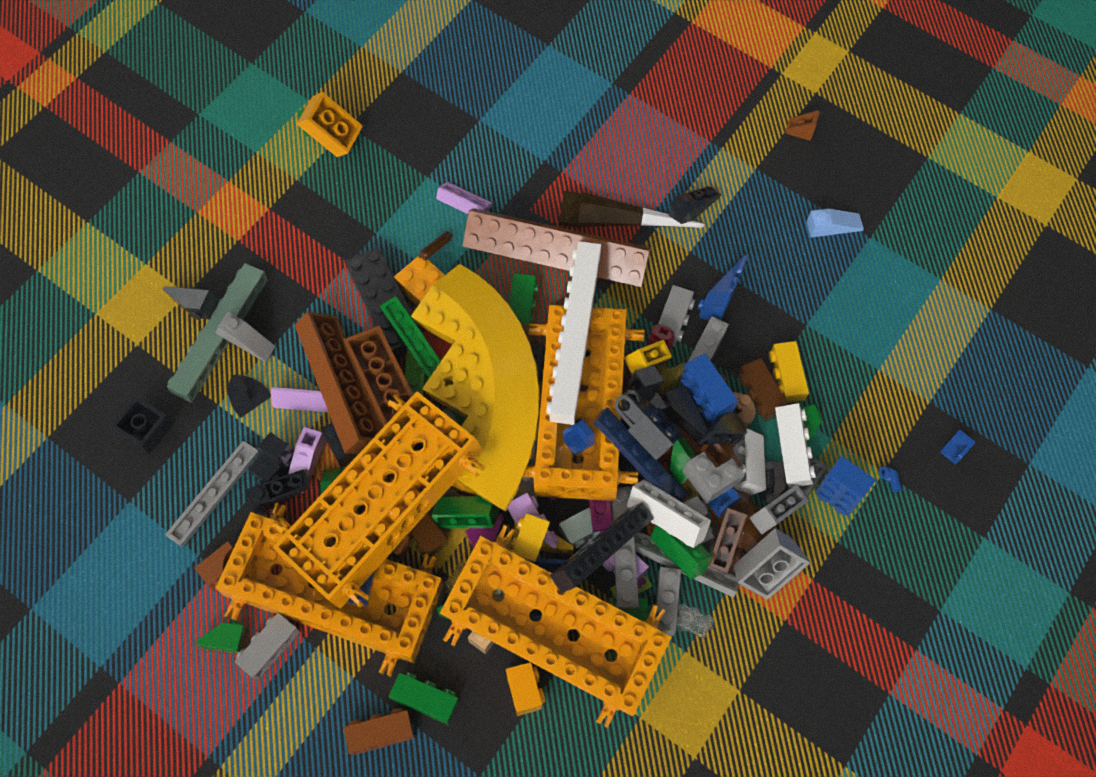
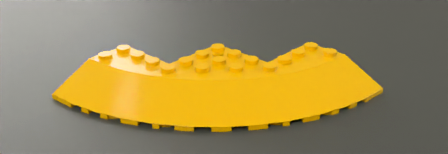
(484, 378)

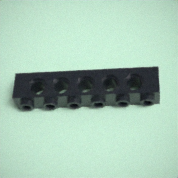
(601, 547)

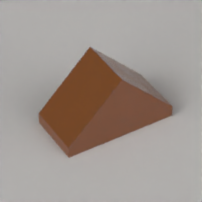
(803, 125)

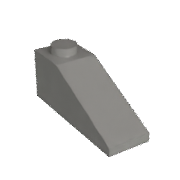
(245, 337)

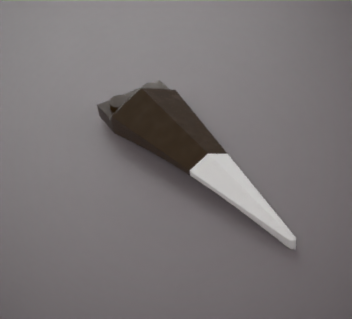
(594, 211)

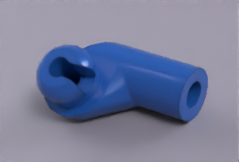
(892, 477)

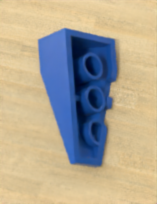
(720, 295)

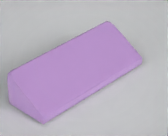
(461, 199)
(298, 399)

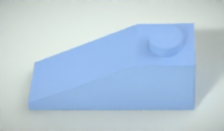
(832, 222)

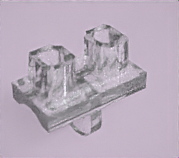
(693, 621)

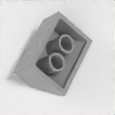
(770, 564)

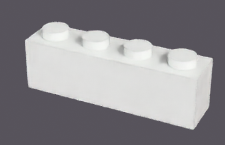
(794, 445)
(670, 513)

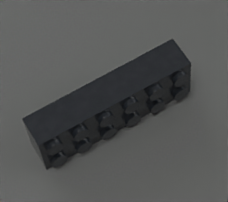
(375, 287)

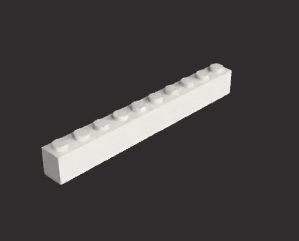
(575, 333)

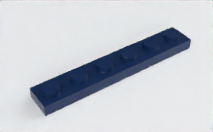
(637, 454)

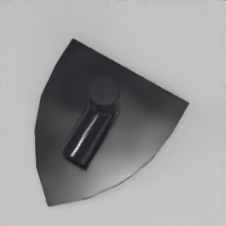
(246, 394)
(775, 481)

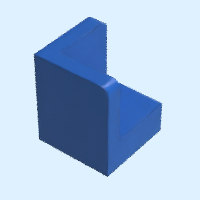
(578, 437)
(957, 447)
(722, 502)

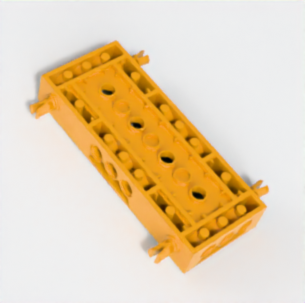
(603, 375)
(391, 507)
(412, 591)
(545, 642)

